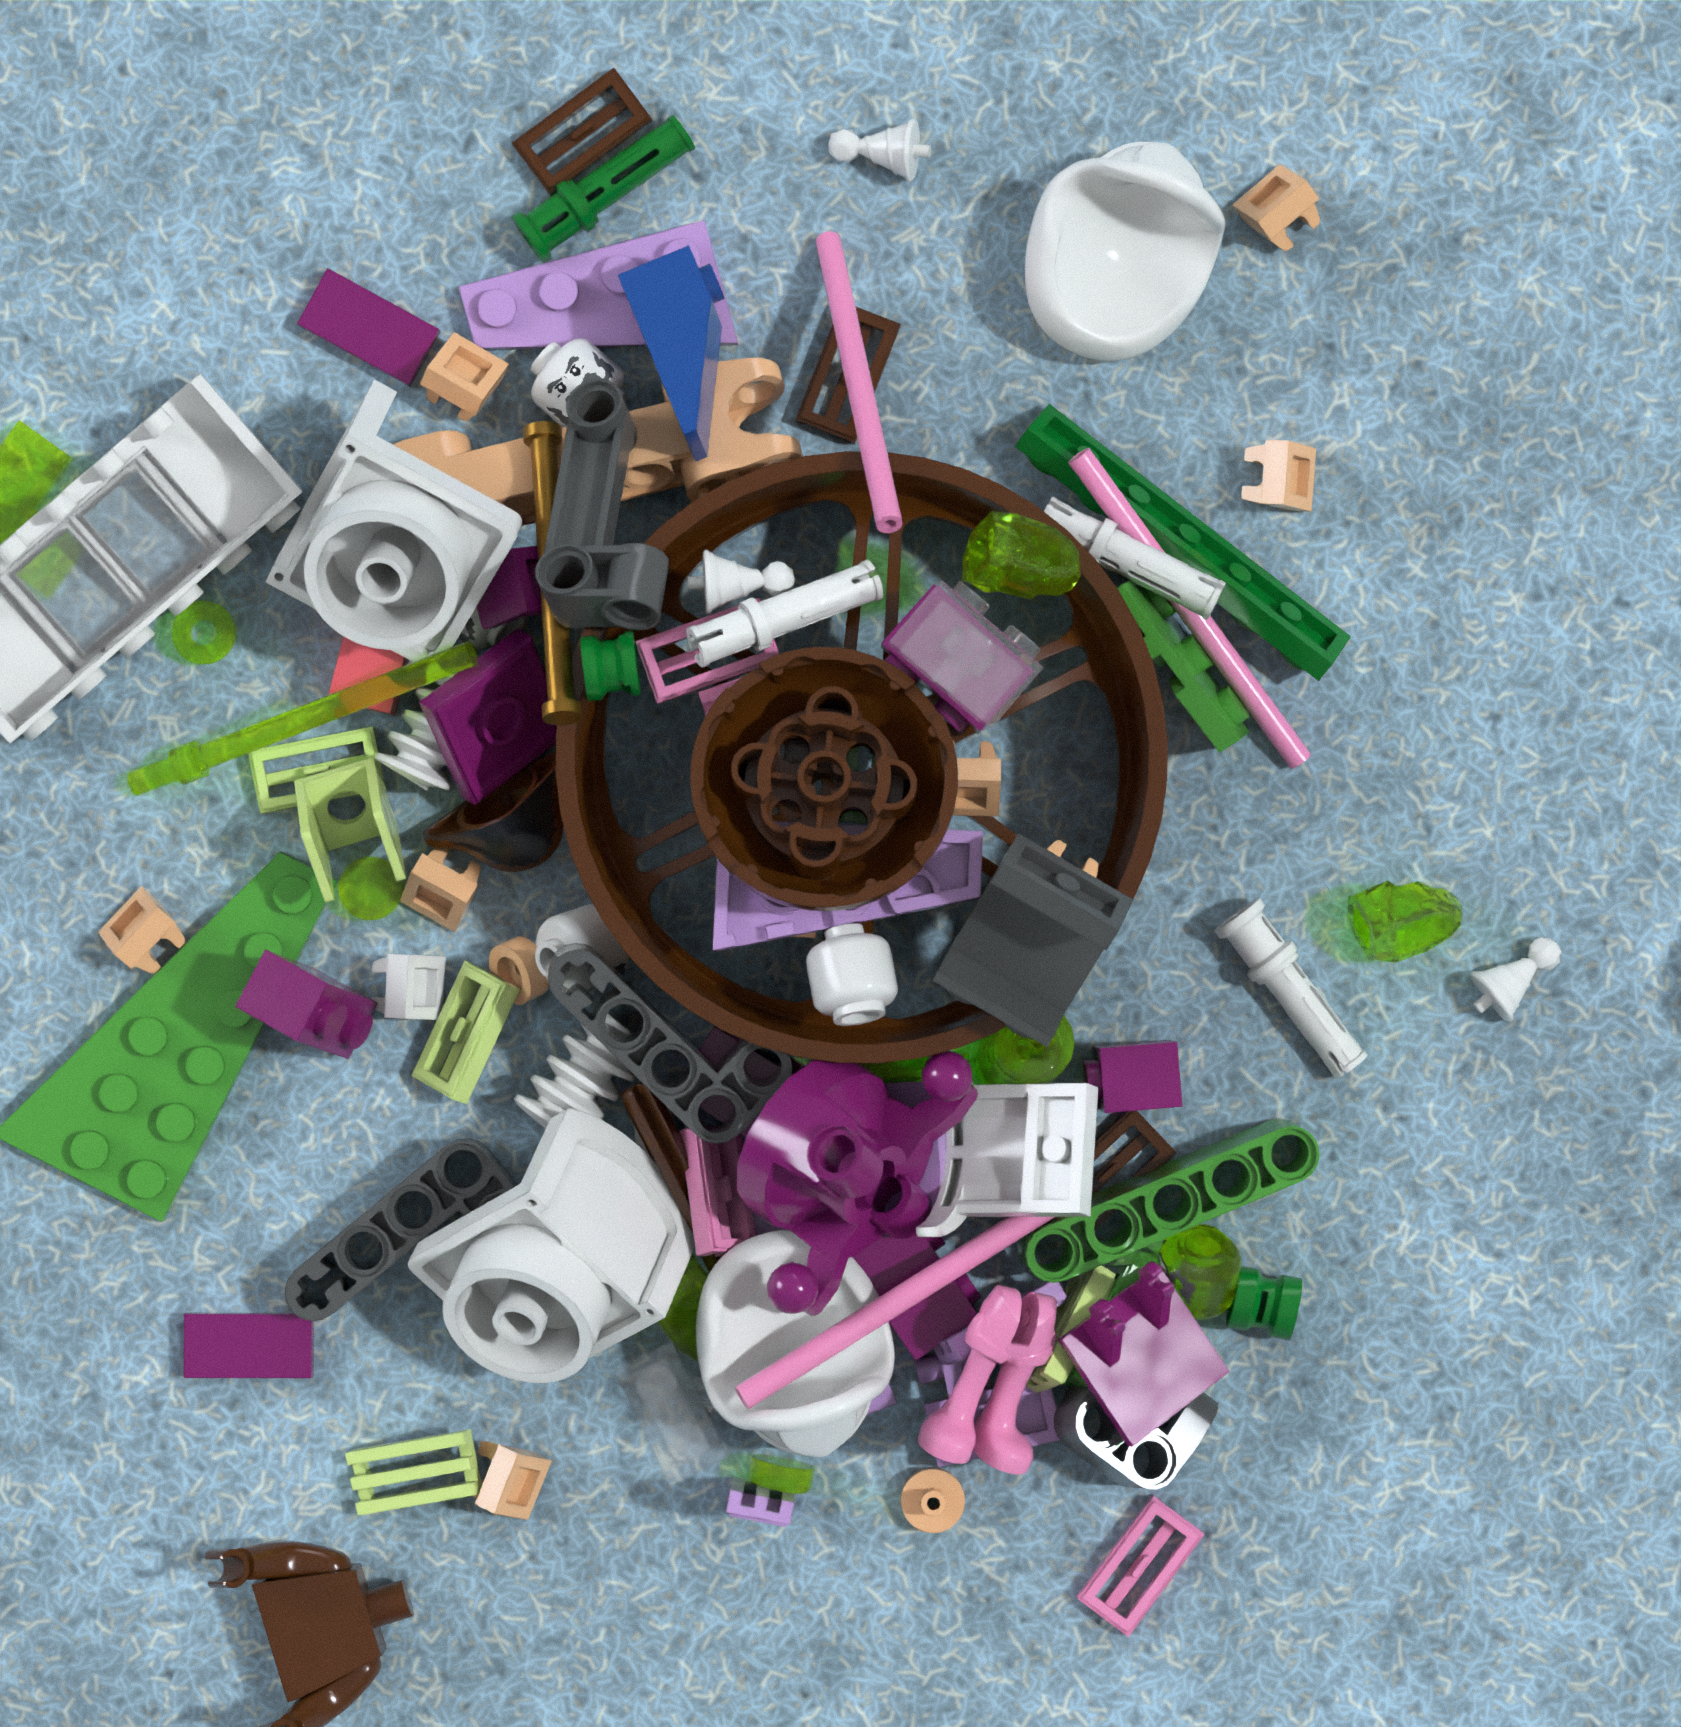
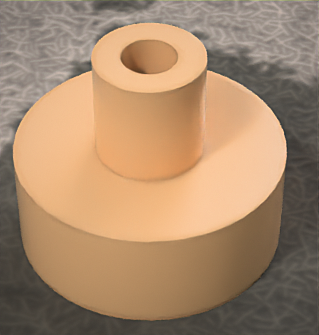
(517, 965)
(927, 1484)

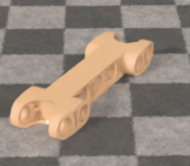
(659, 456)

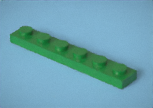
(1250, 593)

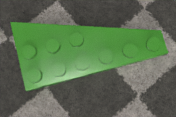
(158, 1072)

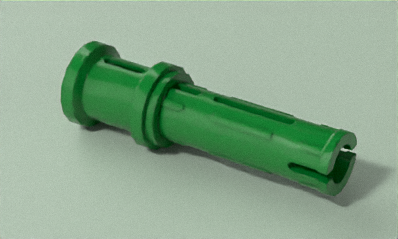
(669, 144)

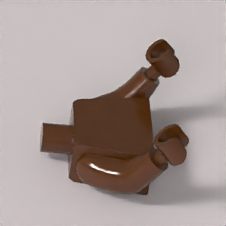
(316, 1621)

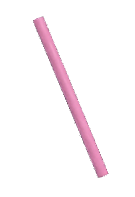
(859, 383)
(1205, 631)
(885, 1308)

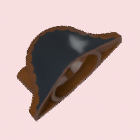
(511, 826)

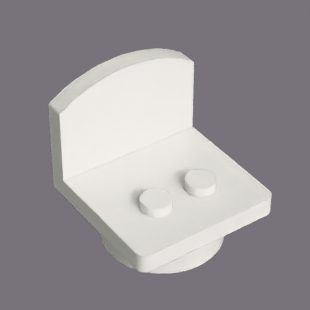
(392, 543)
(562, 1258)

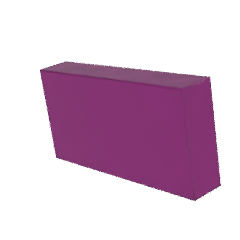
(368, 327)
(248, 1345)

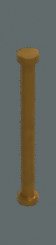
(561, 706)

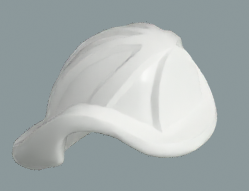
(1121, 250)
(745, 1333)

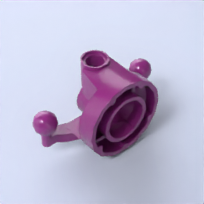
(834, 1155)

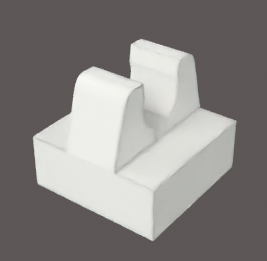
(412, 986)

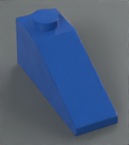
(682, 333)

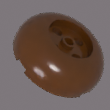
(833, 704)

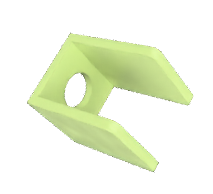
(325, 832)

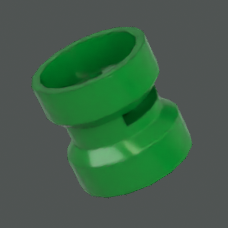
(1278, 1305)

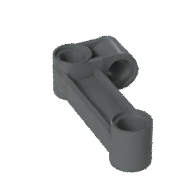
(613, 582)

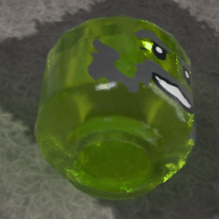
(1202, 1268)

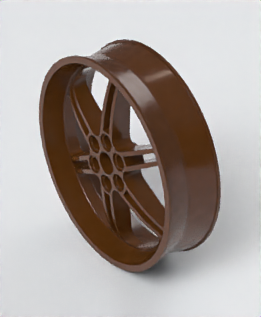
(608, 856)

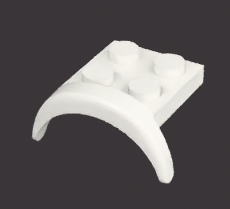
(1018, 1156)

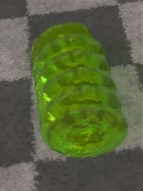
(1006, 1062)

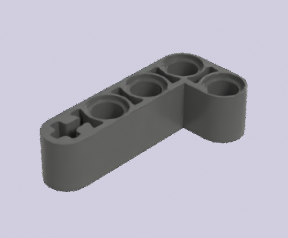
(657, 1035)
(392, 1231)

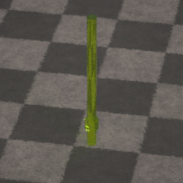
(194, 760)

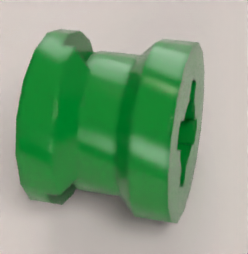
(610, 665)

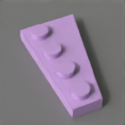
(579, 296)
(947, 879)

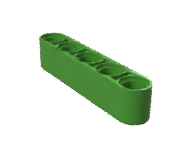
(1198, 1202)

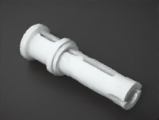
(1275, 965)

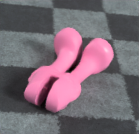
(1019, 1338)

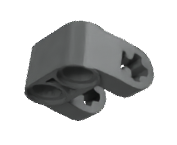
(1107, 1451)

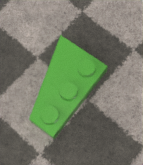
(1214, 709)

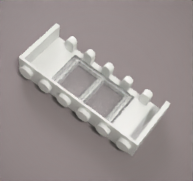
(128, 547)

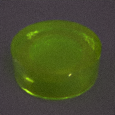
(370, 888)
(781, 1474)

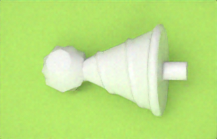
(893, 148)
(728, 581)
(1507, 983)

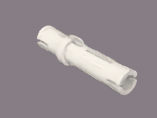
(1139, 561)
(762, 621)

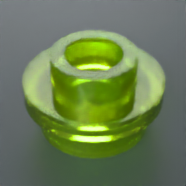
(183, 632)

